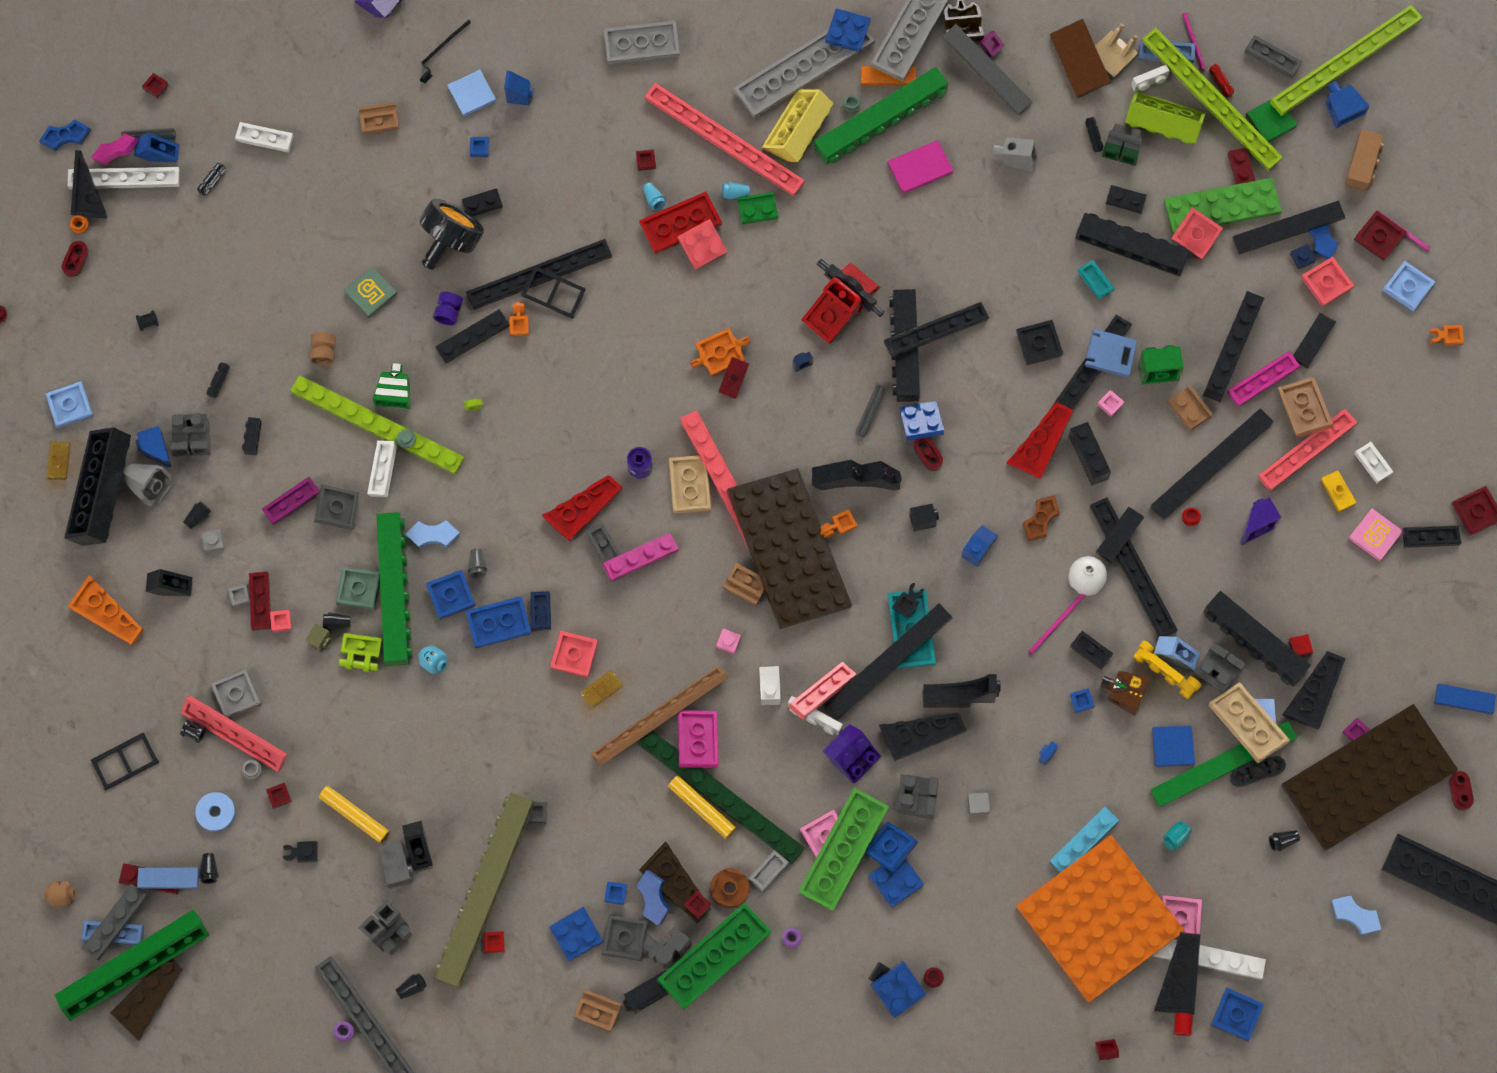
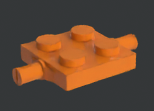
(717, 351)

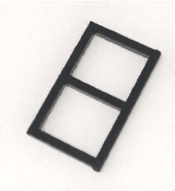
(559, 279)
(118, 748)

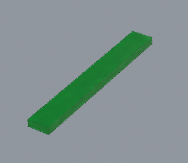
(1208, 771)

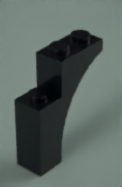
(852, 474)
(961, 693)

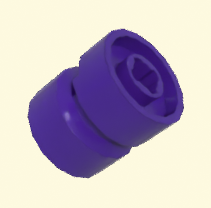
(447, 310)
(639, 462)

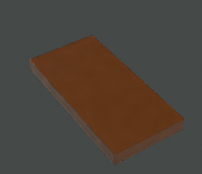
(1080, 58)

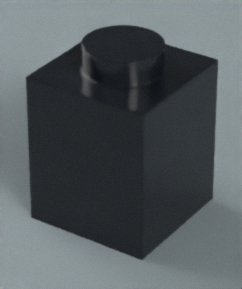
(923, 517)

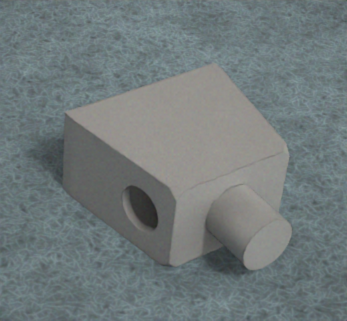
(1018, 153)

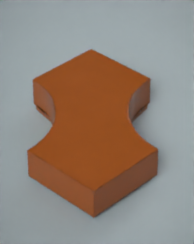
(1045, 510)

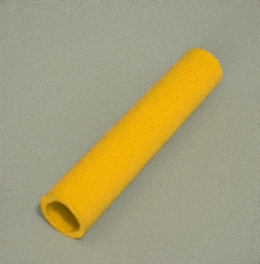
(701, 807)
(354, 814)

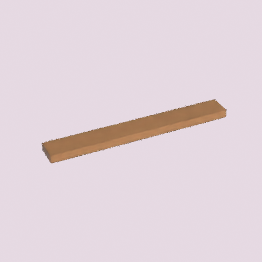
(659, 715)

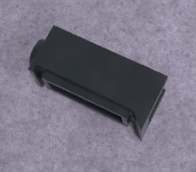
(644, 994)

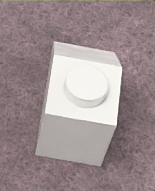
(769, 685)

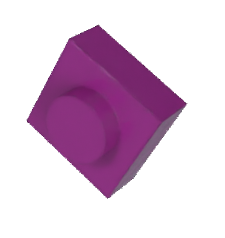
(991, 44)

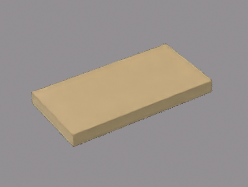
(1249, 722)

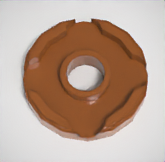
(725, 899)

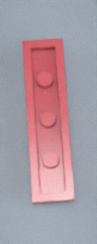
(822, 690)

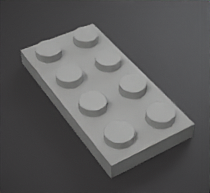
(641, 42)

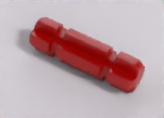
(1221, 80)

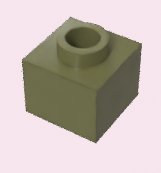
(318, 638)

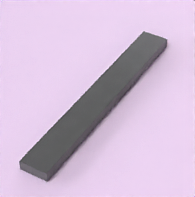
(362, 1017)

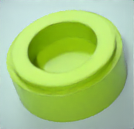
(473, 404)

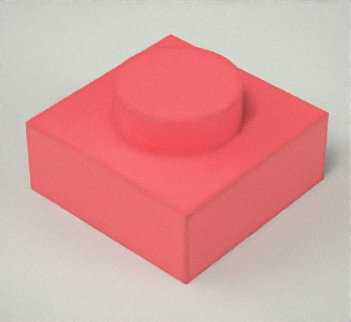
(281, 621)

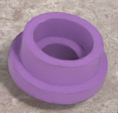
(791, 931)
(337, 1031)

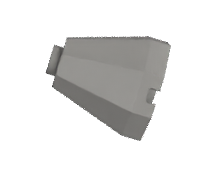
(147, 482)

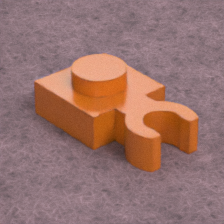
(1449, 335)

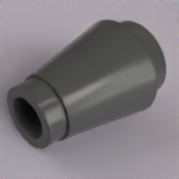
(477, 564)

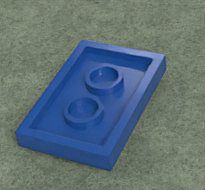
(498, 622)

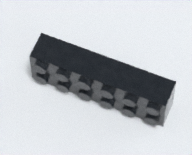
(97, 486)

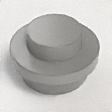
(251, 769)

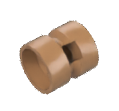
(322, 348)

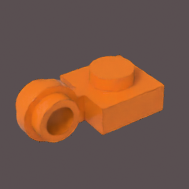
(519, 324)
(842, 522)

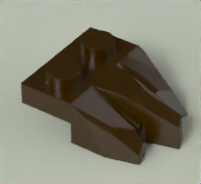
(966, 17)

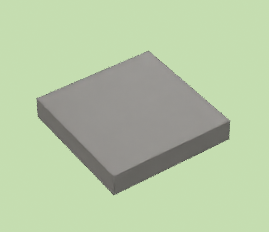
(236, 694)

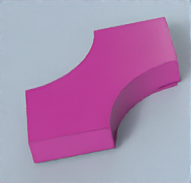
(118, 148)

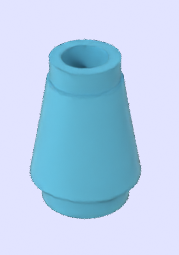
(734, 190)
(654, 197)

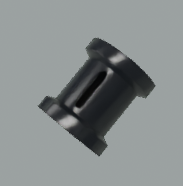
(147, 320)
(193, 731)

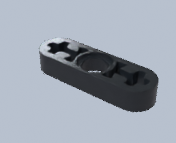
(1272, 772)

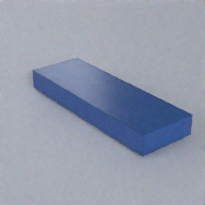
(1465, 699)

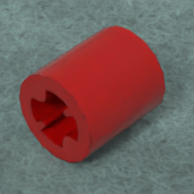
(1183, 1024)

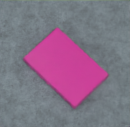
(920, 167)
(698, 739)

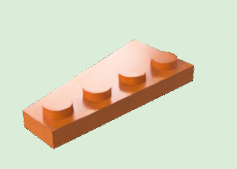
(99, 608)

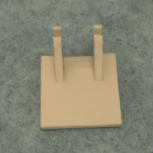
(1115, 52)

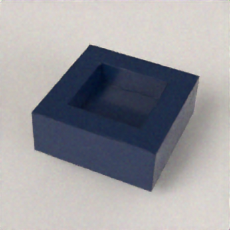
(1302, 256)
(802, 361)

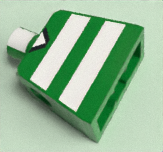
(393, 389)

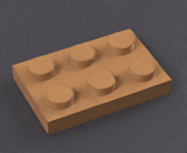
(1305, 407)

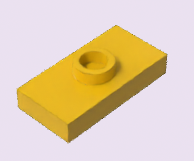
(1338, 491)

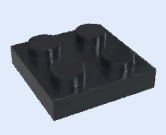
(1039, 342)

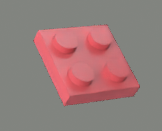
(1196, 233)
(702, 244)
(1327, 281)
(574, 654)

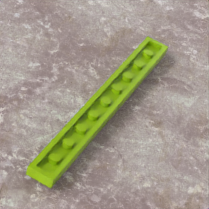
(1346, 60)
(1212, 99)
(374, 423)

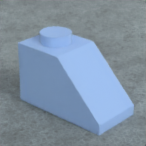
(1176, 652)

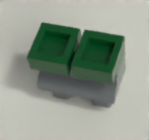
(1117, 140)

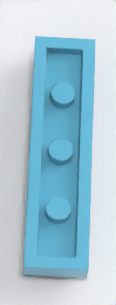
(1084, 839)

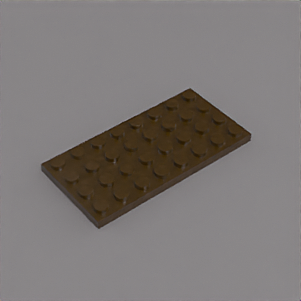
(788, 548)
(1369, 777)

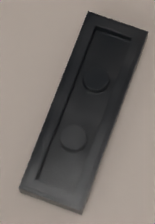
(1314, 340)
(1120, 534)
(1431, 536)

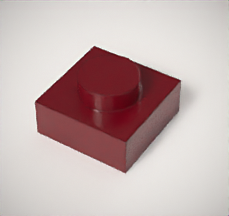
(155, 85)
(646, 160)
(278, 795)
(697, 904)
(1107, 1049)

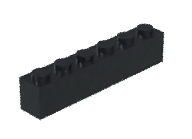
(1132, 244)
(1233, 346)
(907, 364)
(1256, 639)

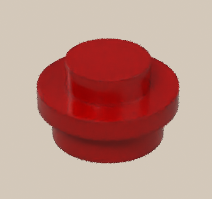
(1191, 516)

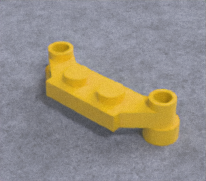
(1187, 687)

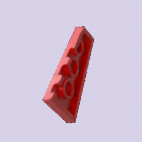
(1041, 444)
(578, 511)

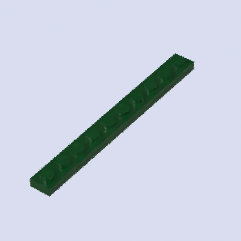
(723, 798)

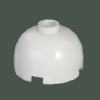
(1087, 575)

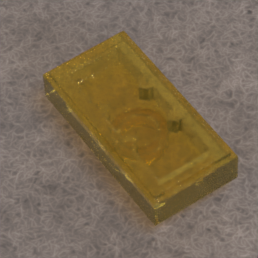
(58, 460)
(601, 689)

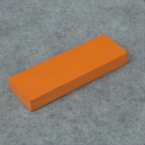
(874, 77)

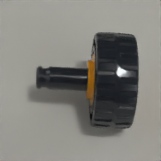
(450, 228)

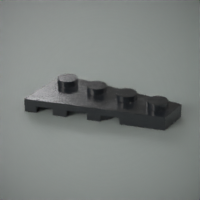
(1315, 694)
(916, 735)
(1180, 982)

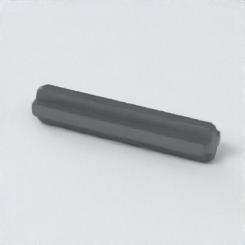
(168, 133)
(870, 411)

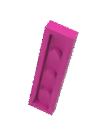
(1263, 379)
(640, 557)

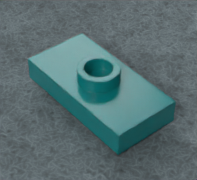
(1095, 280)

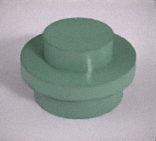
(851, 104)
(406, 438)

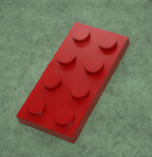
(665, 226)

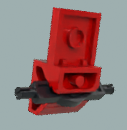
(843, 297)

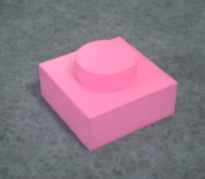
(1110, 403)
(728, 641)

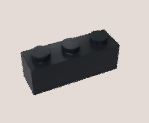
(252, 436)

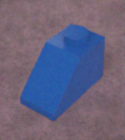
(517, 89)
(156, 149)
(153, 445)
(978, 545)

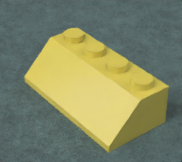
(798, 125)

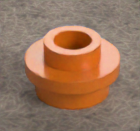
(75, 221)

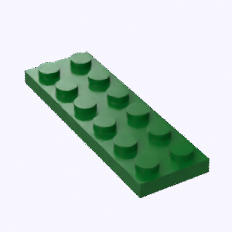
(714, 956)

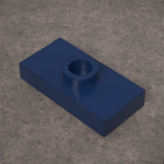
(540, 611)

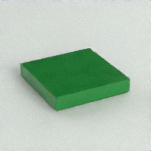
(1270, 122)

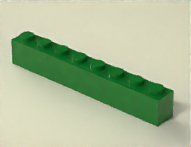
(881, 116)
(393, 589)
(131, 965)

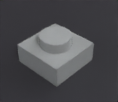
(213, 540)

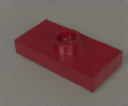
(733, 377)

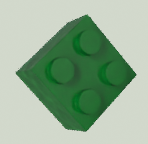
(1160, 364)

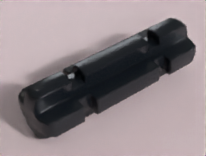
(1094, 134)
(211, 179)
(218, 380)

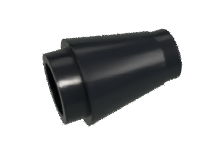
(196, 515)
(335, 621)
(1282, 840)
(208, 869)
(411, 986)

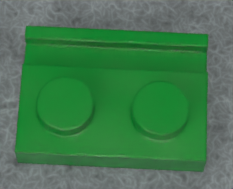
(757, 208)

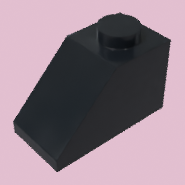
(168, 583)
(417, 845)

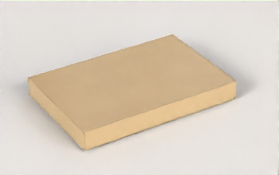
(689, 485)

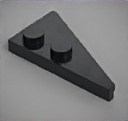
(85, 195)

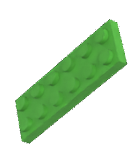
(1227, 203)
(843, 849)

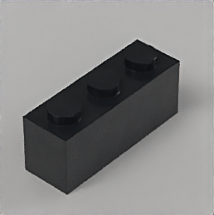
(1089, 453)

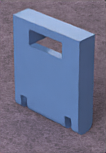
(1108, 351)

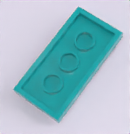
(900, 625)

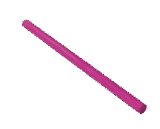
(1055, 625)

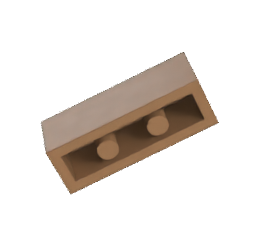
(1364, 160)

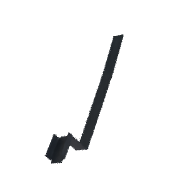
(424, 78)

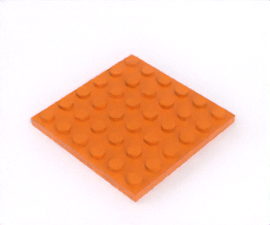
(1100, 918)

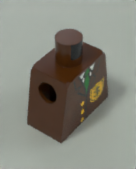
(1126, 690)

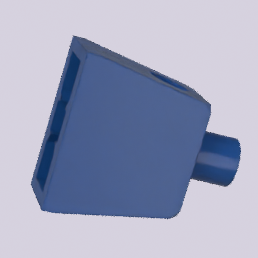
(1345, 104)

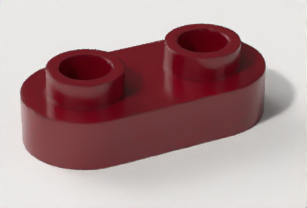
(75, 260)
(929, 453)
(1461, 789)

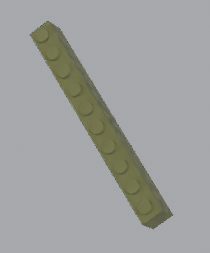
(485, 890)

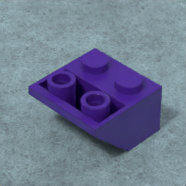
(852, 753)

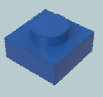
(479, 146)
(1082, 700)
(1047, 752)
(615, 893)

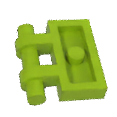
(360, 646)

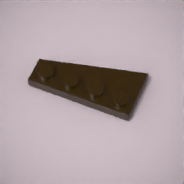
(677, 882)
(142, 1002)

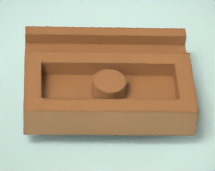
(379, 118)
(1189, 408)
(744, 584)
(597, 1010)

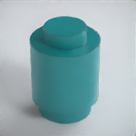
(1176, 835)

